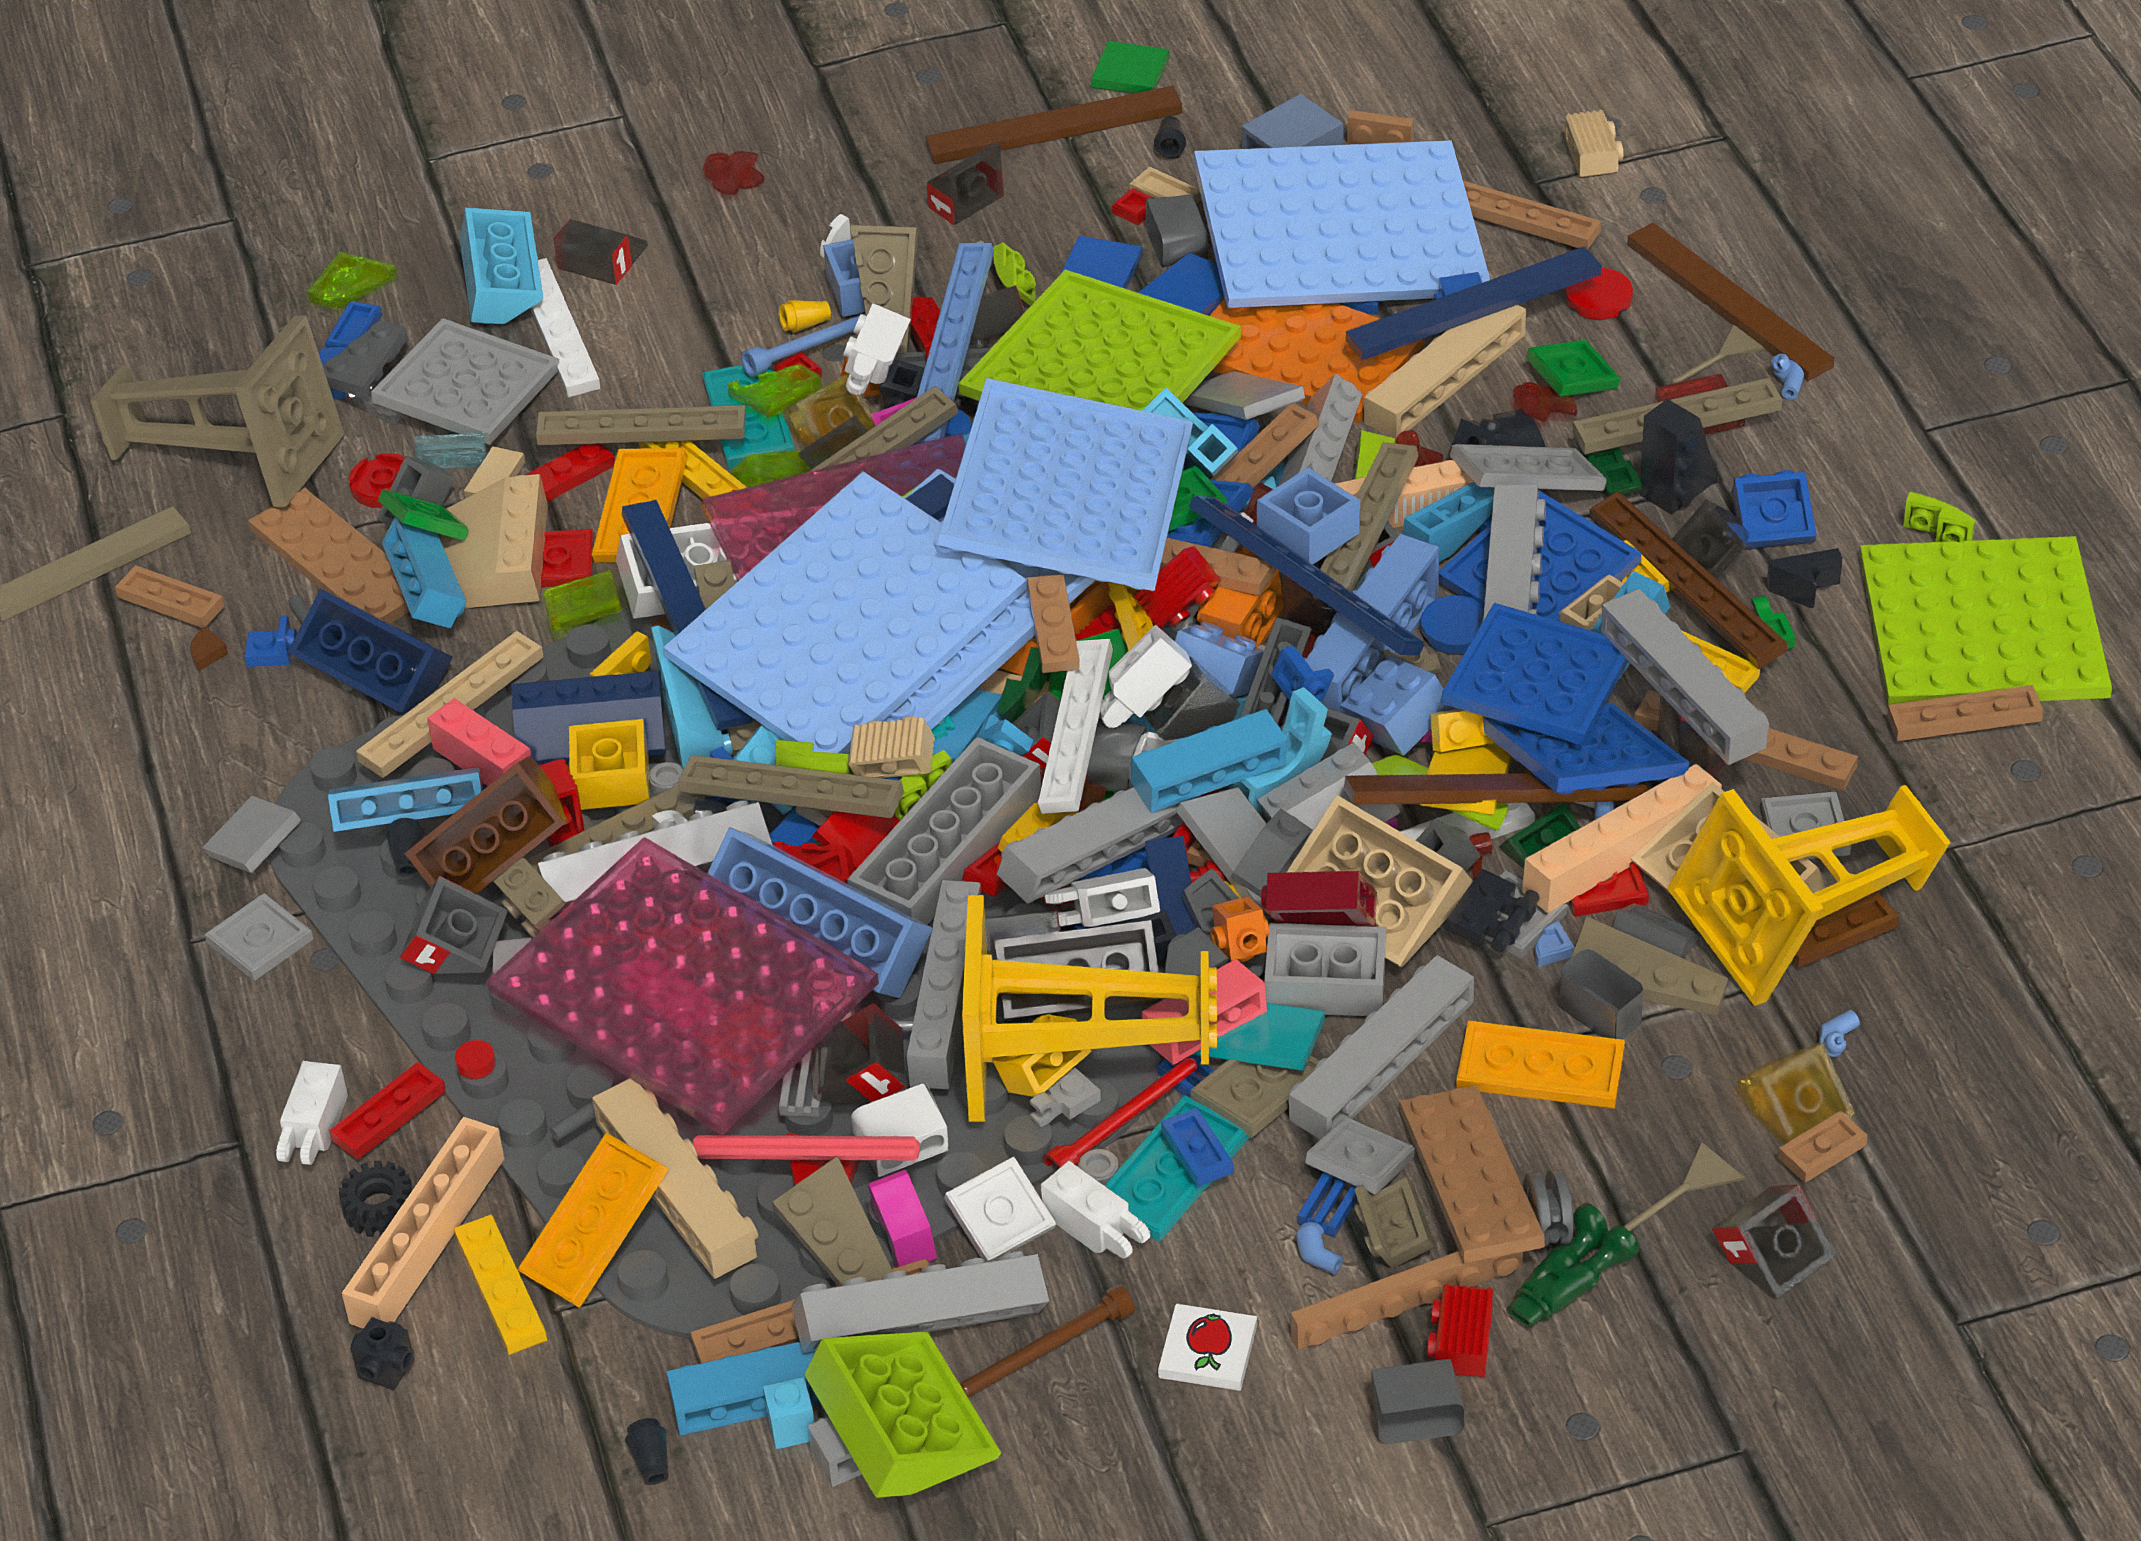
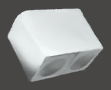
(903, 1114)

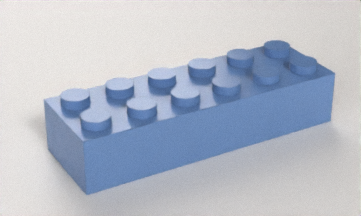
(1397, 587)
(824, 907)

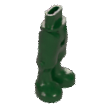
(1561, 1274)

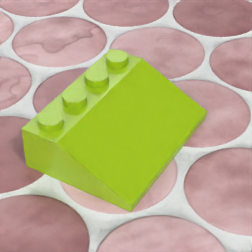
(899, 1411)

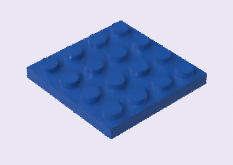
(1573, 560)
(1536, 674)
(1613, 753)

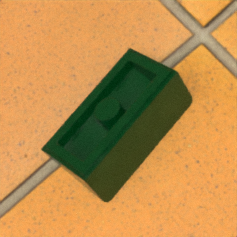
(1540, 834)

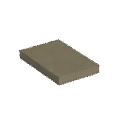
(1249, 1092)

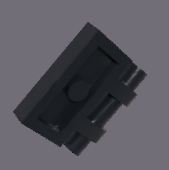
(1483, 904)

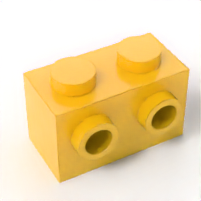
(1037, 1072)

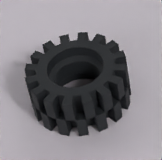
(368, 1183)

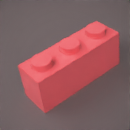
(474, 741)
(1239, 1000)

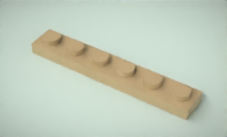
(469, 687)

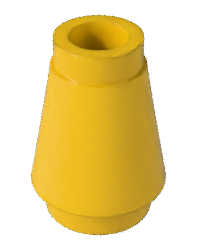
(802, 314)

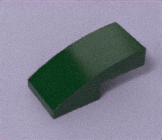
(1618, 472)
(1020, 695)

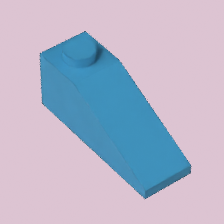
(1451, 519)

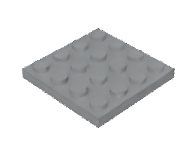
(465, 380)

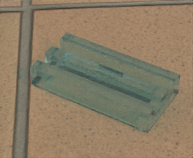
(450, 447)

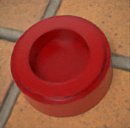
(475, 1059)

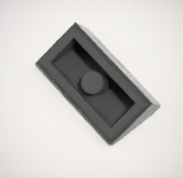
(1656, 929)

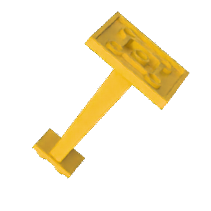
(1758, 907)
(989, 977)

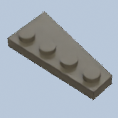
(887, 269)
(1663, 975)
(833, 1225)

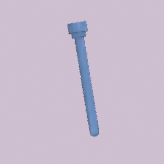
(759, 359)

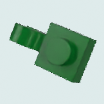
(1776, 621)

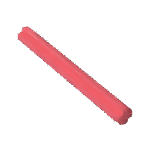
(807, 1147)

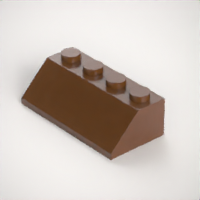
(491, 829)

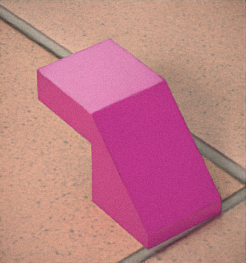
(902, 1218)

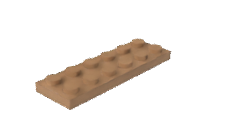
(332, 554)
(1471, 1174)

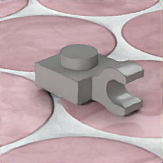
(1068, 1095)

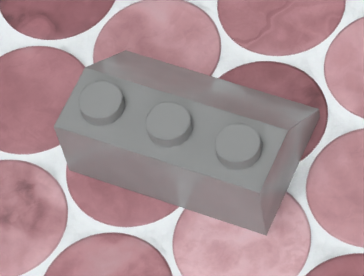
(1313, 790)
(1326, 967)

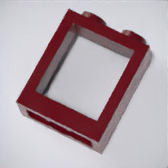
(1320, 898)

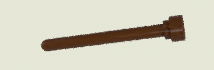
(1115, 1304)

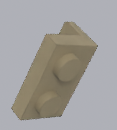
(528, 896)
(1394, 1222)

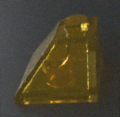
(825, 411)
(1795, 1092)

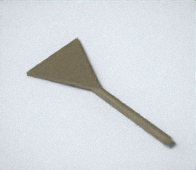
(1735, 343)
(1705, 1172)

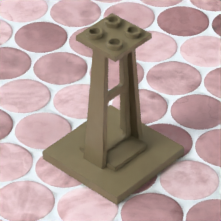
(281, 397)

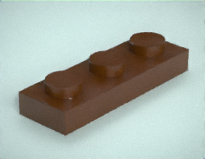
(1846, 928)

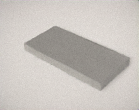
(1243, 395)
(1528, 465)
(1226, 829)

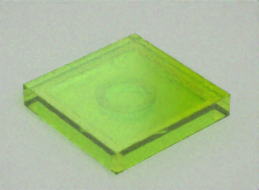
(582, 600)

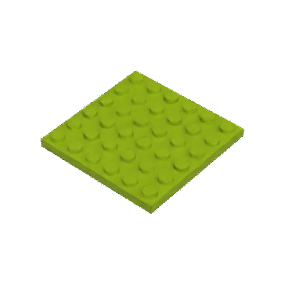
(1105, 346)
(1984, 619)

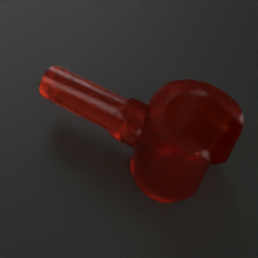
(1483, 844)

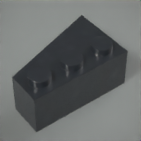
(1674, 457)

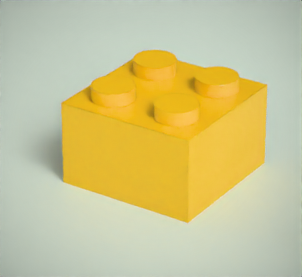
(610, 763)

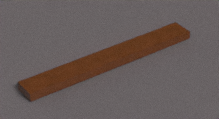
(1055, 124)
(1729, 300)
(1691, 581)
(1472, 789)

